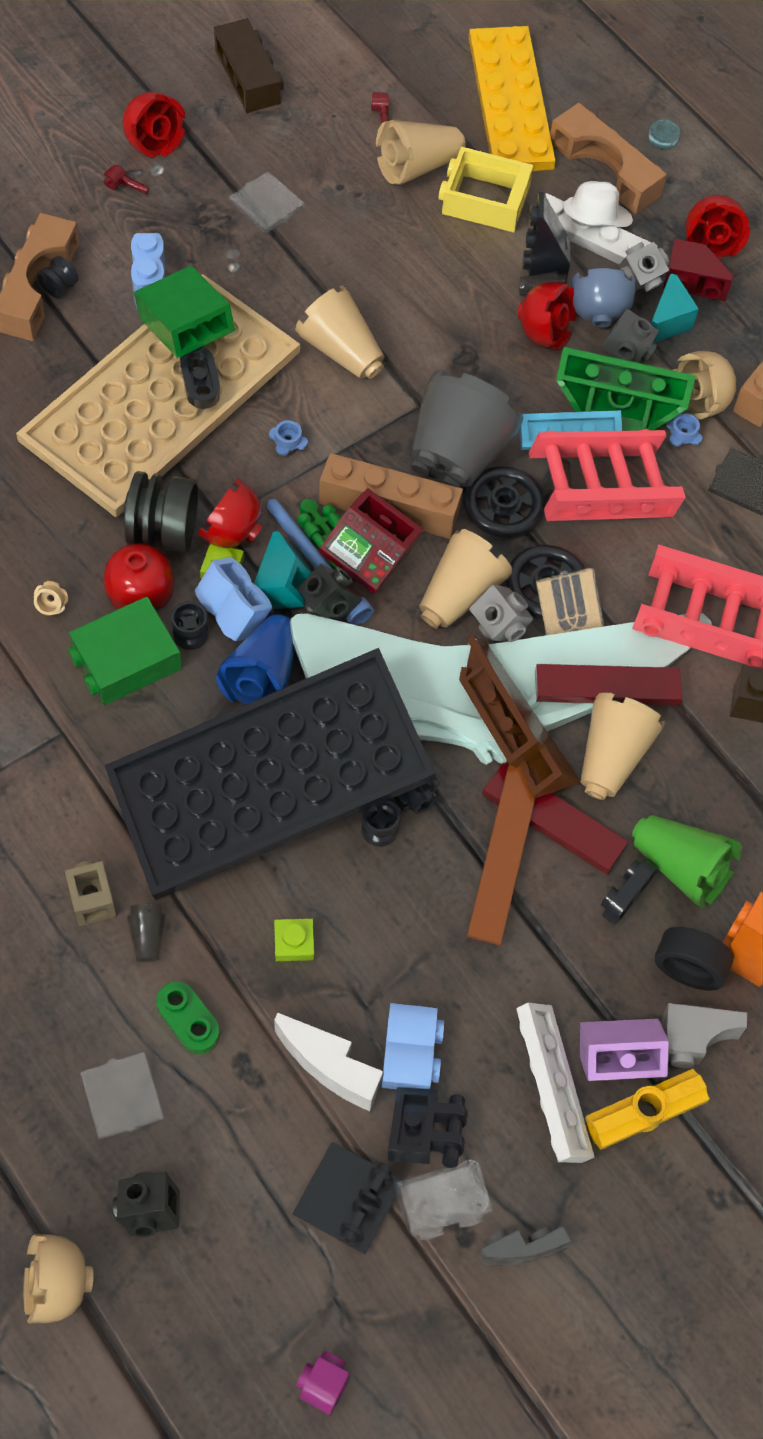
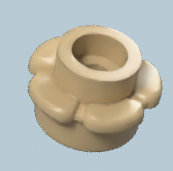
(44, 604)

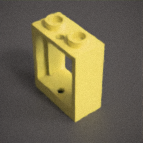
(492, 170)

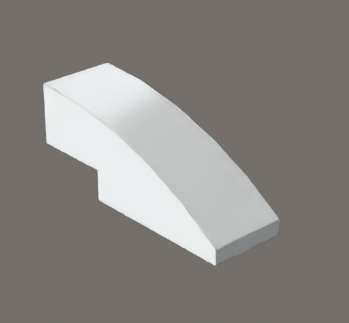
(329, 1062)

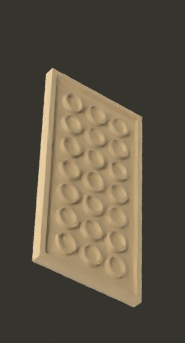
(135, 409)

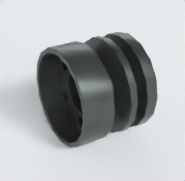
(155, 511)

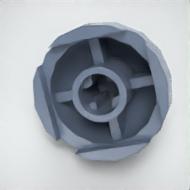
(602, 295)

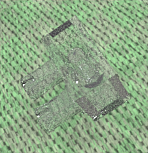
(443, 1199)

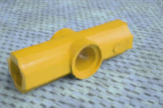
(626, 1120)

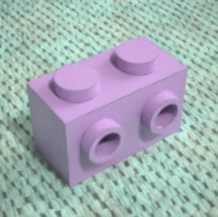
(623, 1049)

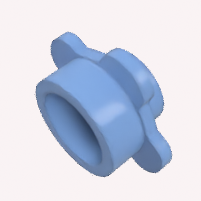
(686, 423)
(291, 430)

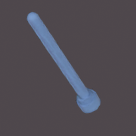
(364, 610)

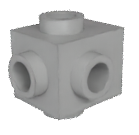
(656, 261)
(501, 614)

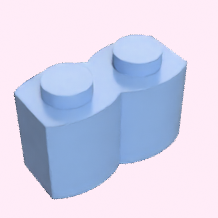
(147, 260)
(232, 598)
(411, 1047)

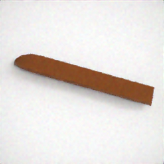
(502, 859)

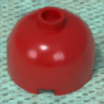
(153, 124)
(718, 224)
(547, 314)
(234, 518)
(138, 573)

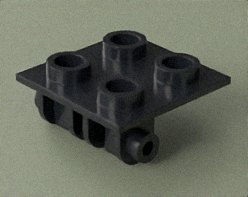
(348, 1197)

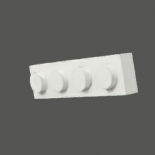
(601, 239)
(555, 1083)

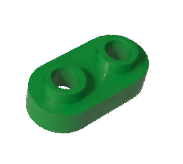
(186, 1016)

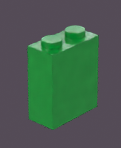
(184, 311)
(124, 651)

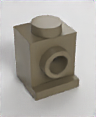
(93, 906)

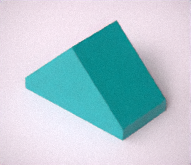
(675, 311)

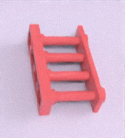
(602, 502)
(704, 578)

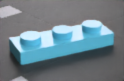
(567, 422)

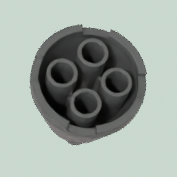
(461, 428)

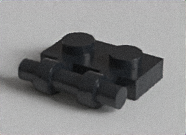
(413, 1127)

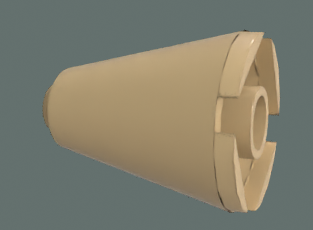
(415, 148)
(342, 333)
(461, 578)
(616, 743)

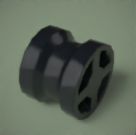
(57, 277)

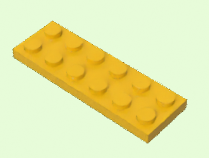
(511, 95)

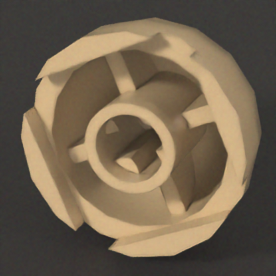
(713, 383)
(55, 1279)

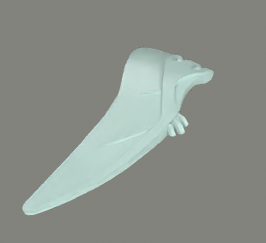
(430, 673)

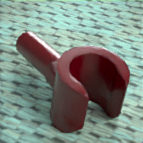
(380, 103)
(117, 175)

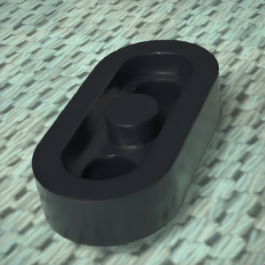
(200, 380)
(637, 879)

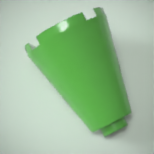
(688, 856)

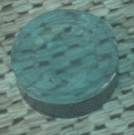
(664, 134)

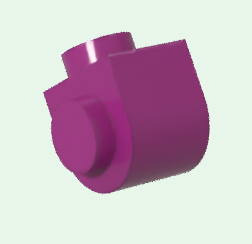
(324, 1382)

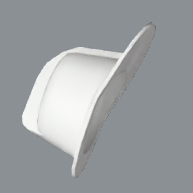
(597, 205)

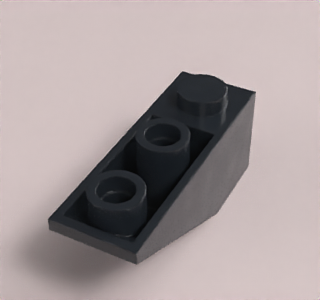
(546, 241)

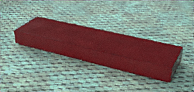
(585, 682)
(567, 826)

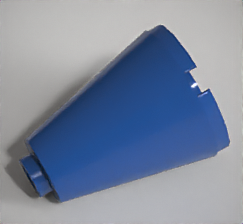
(259, 663)

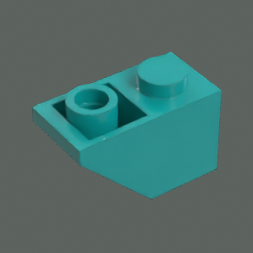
(282, 573)

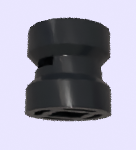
(189, 625)
(381, 815)

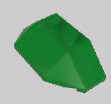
(642, 392)

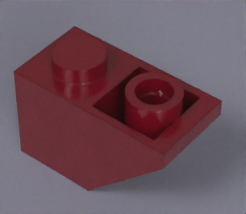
(699, 270)

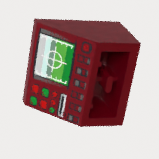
(371, 540)

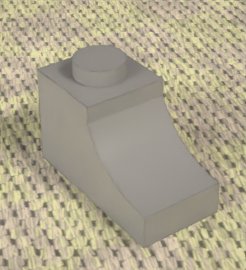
(695, 1029)

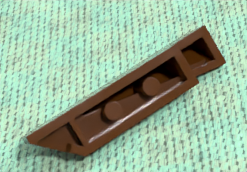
(514, 722)

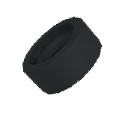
(694, 958)

